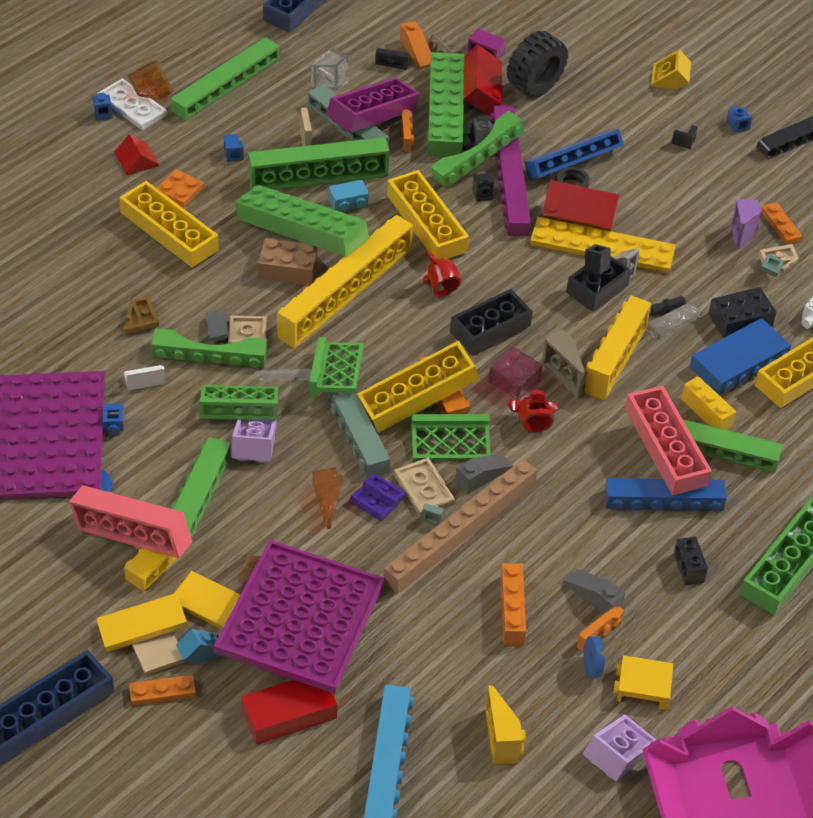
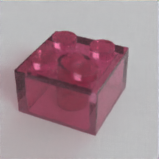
(515, 373)

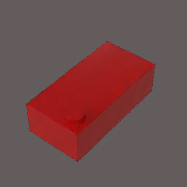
(482, 80)
(580, 205)
(286, 709)

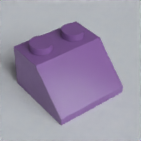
(745, 221)

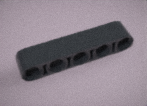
(786, 139)

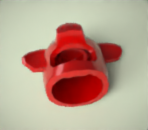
(442, 272)
(534, 411)

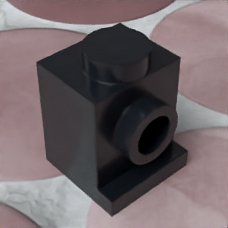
(483, 187)

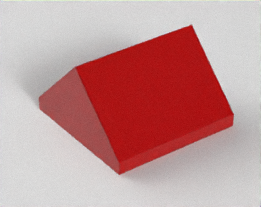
(135, 155)

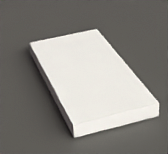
(136, 109)

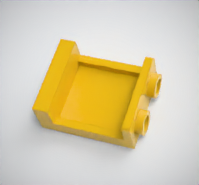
(644, 680)

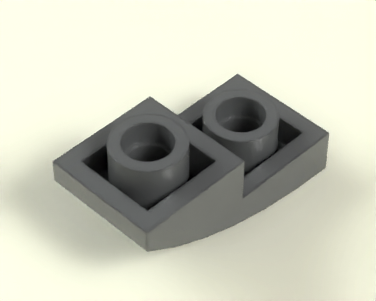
(217, 325)

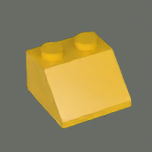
(671, 71)

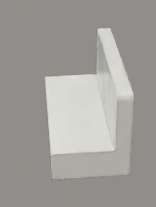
(145, 377)

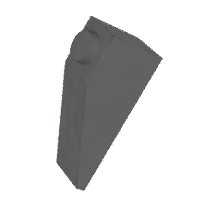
(481, 128)
(480, 471)
(595, 590)

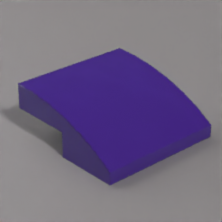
(377, 497)

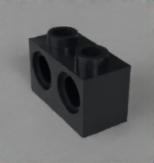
(690, 560)

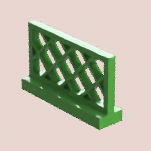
(322, 365)
(233, 408)
(450, 424)

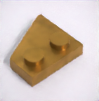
(140, 316)

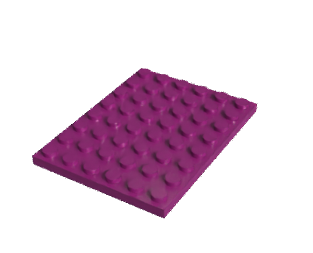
(50, 433)
(300, 616)

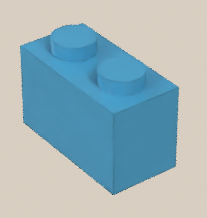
(348, 196)

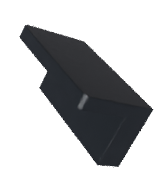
(392, 58)

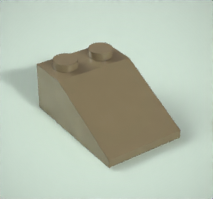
(564, 361)

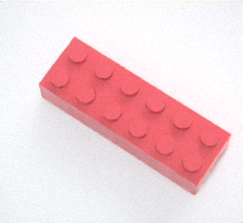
(668, 440)
(131, 521)

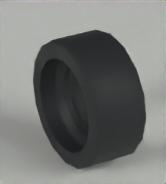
(575, 174)

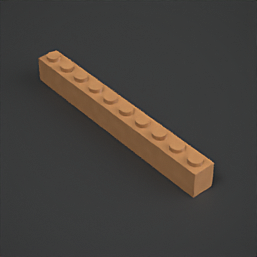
(459, 526)

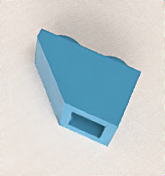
(197, 646)

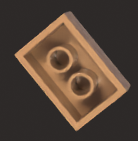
(288, 261)

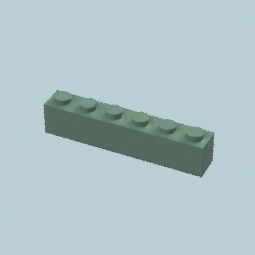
(319, 100)
(359, 431)

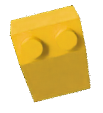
(503, 729)

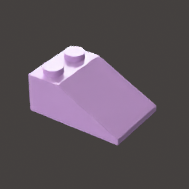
(253, 440)
(618, 747)

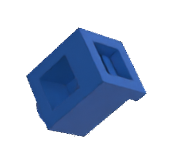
(101, 103)
(738, 115)
(233, 148)
(113, 422)

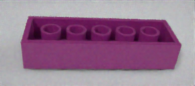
(372, 104)

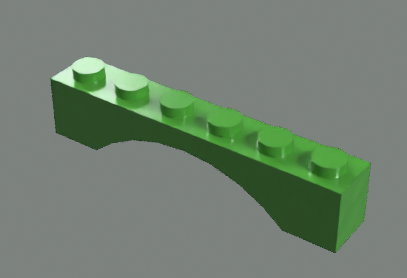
(452, 168)
(171, 345)

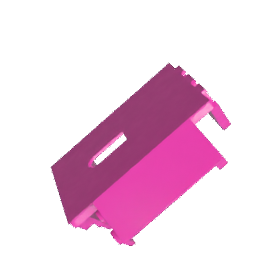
(776, 768)

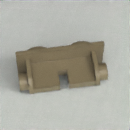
(436, 45)

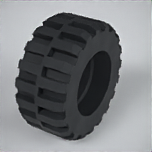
(537, 63)

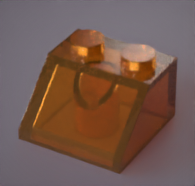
(150, 81)

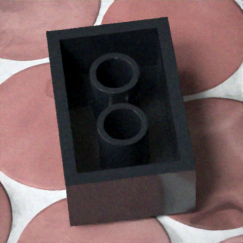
(595, 289)
(740, 310)

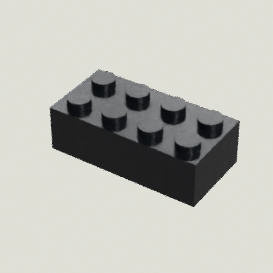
(491, 321)

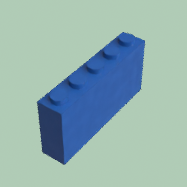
(739, 356)

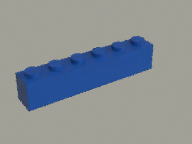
(573, 153)
(655, 495)

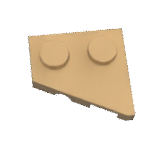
(785, 253)

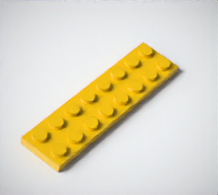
(576, 238)

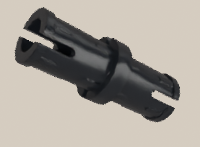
(468, 136)
(667, 305)

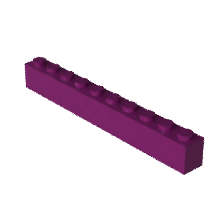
(512, 182)

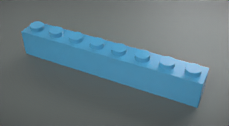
(389, 753)

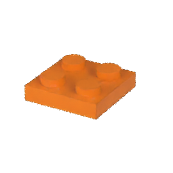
(181, 187)

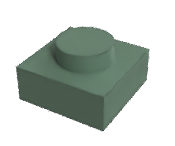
(772, 265)
(432, 514)

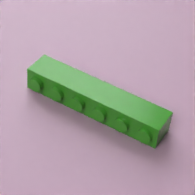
(735, 447)
(202, 481)

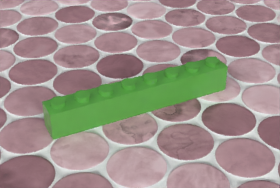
(225, 78)

